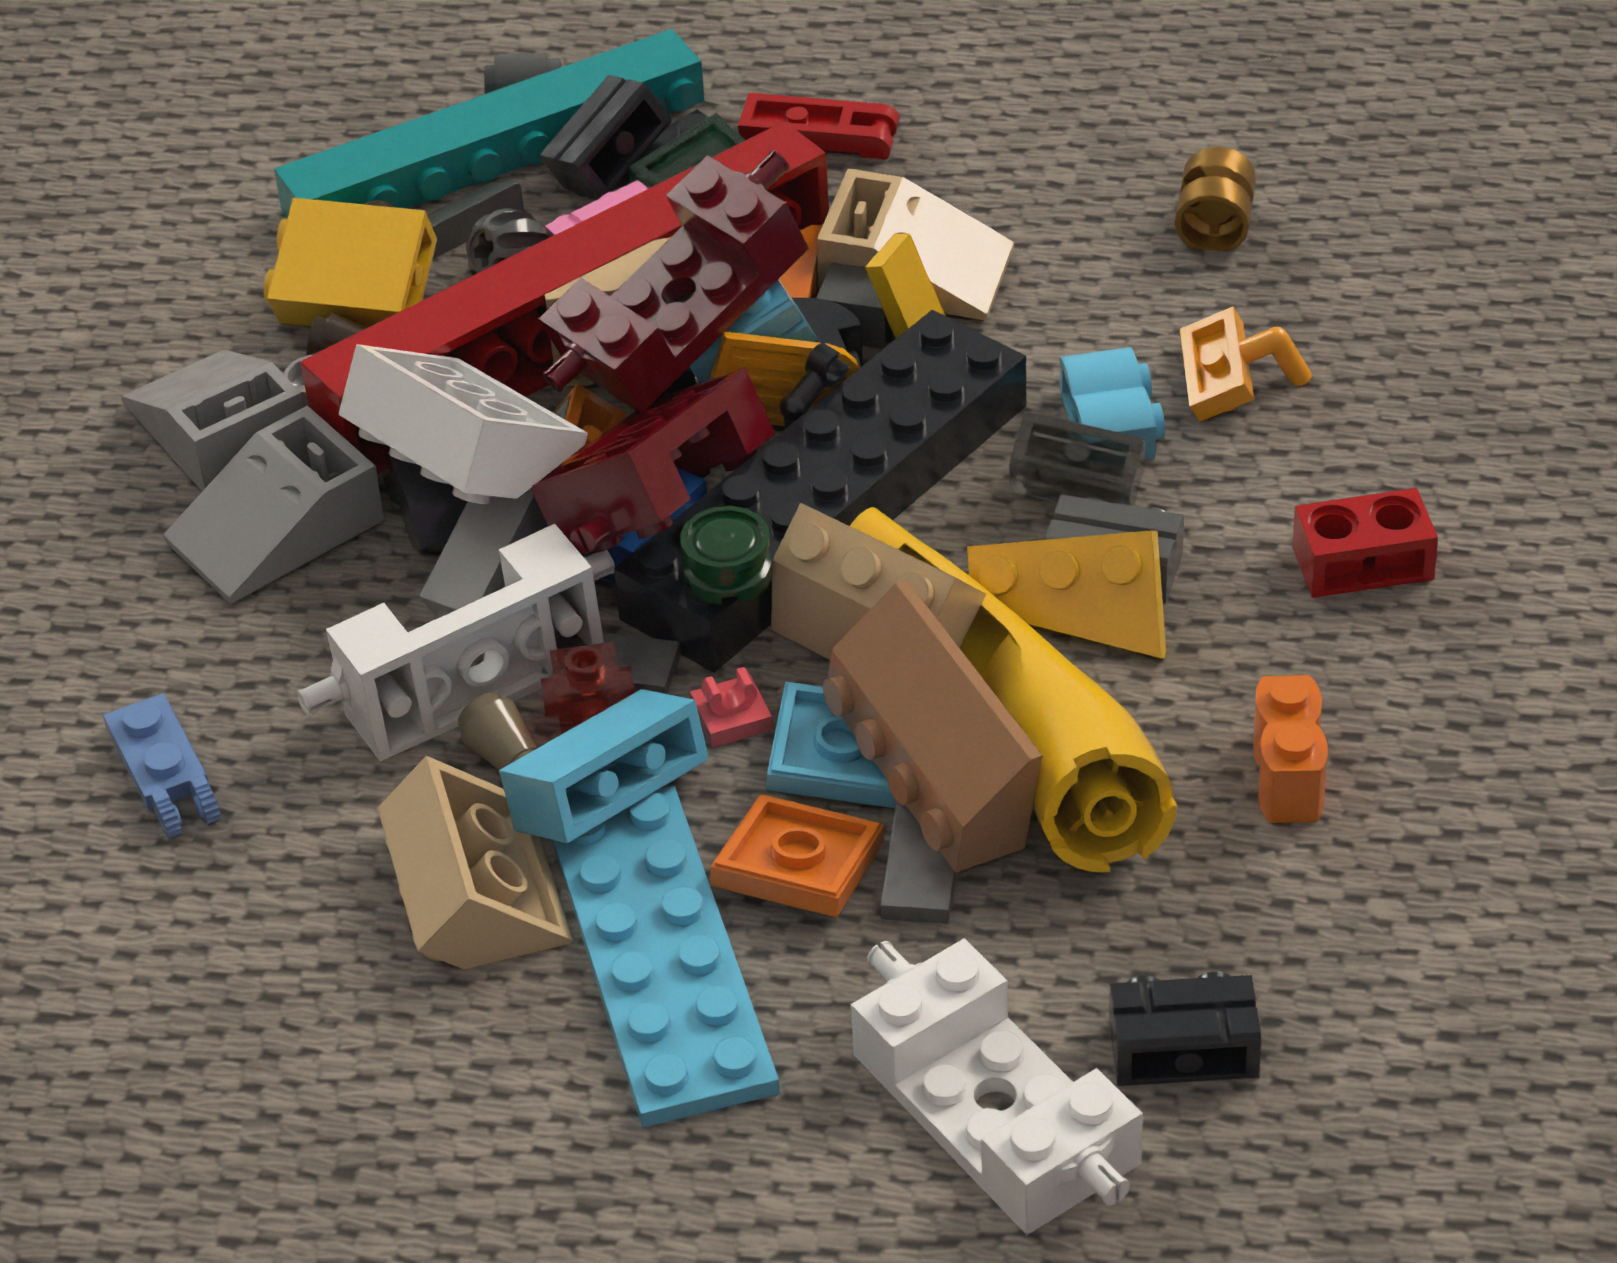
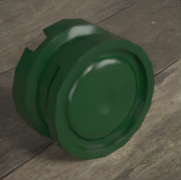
(726, 554)

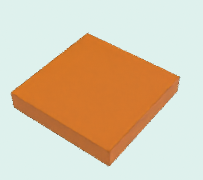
(797, 855)

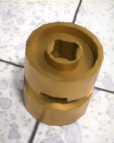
(1215, 199)

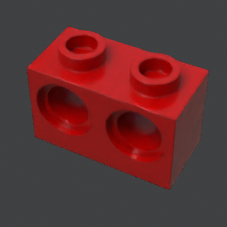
(1364, 542)

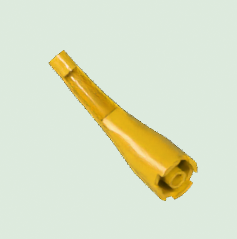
(1098, 776)

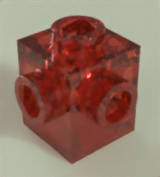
(584, 683)

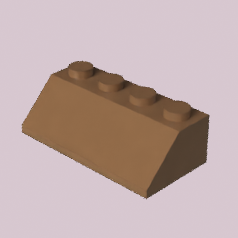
(934, 730)

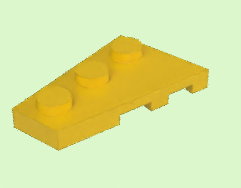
(1081, 586)

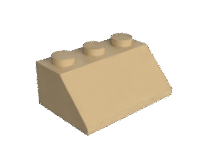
(835, 574)
(464, 872)

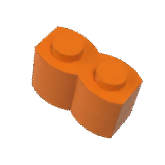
(1290, 749)

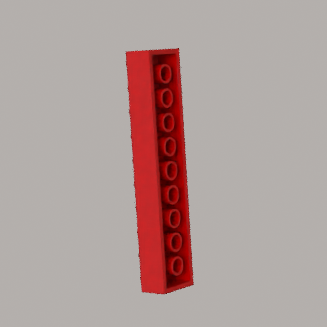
(496, 313)

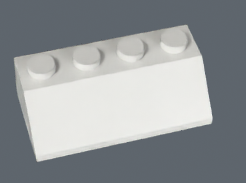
(455, 422)

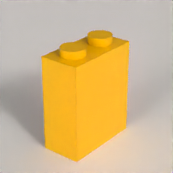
(349, 261)

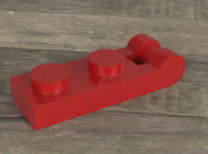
(825, 122)

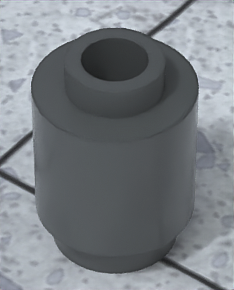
(516, 68)

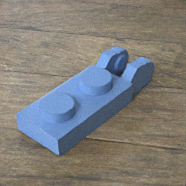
(161, 761)

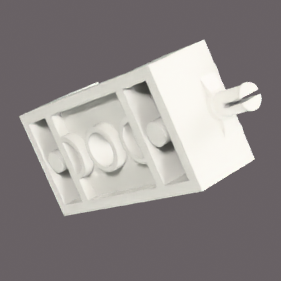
(416, 683)
(945, 1039)

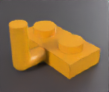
(1219, 360)

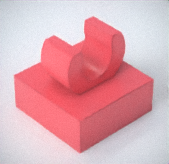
(731, 709)

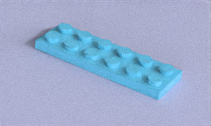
(665, 964)

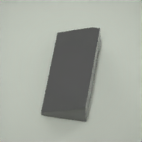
(455, 220)

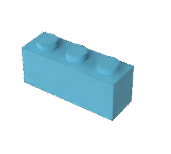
(604, 765)

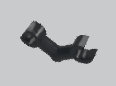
(822, 370)

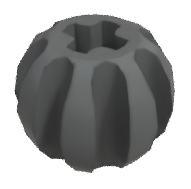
(502, 236)

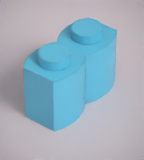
(1112, 394)

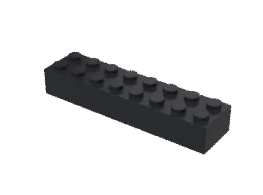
(861, 447)

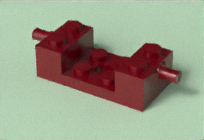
(726, 252)
(630, 471)

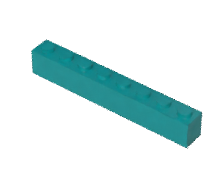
(487, 133)

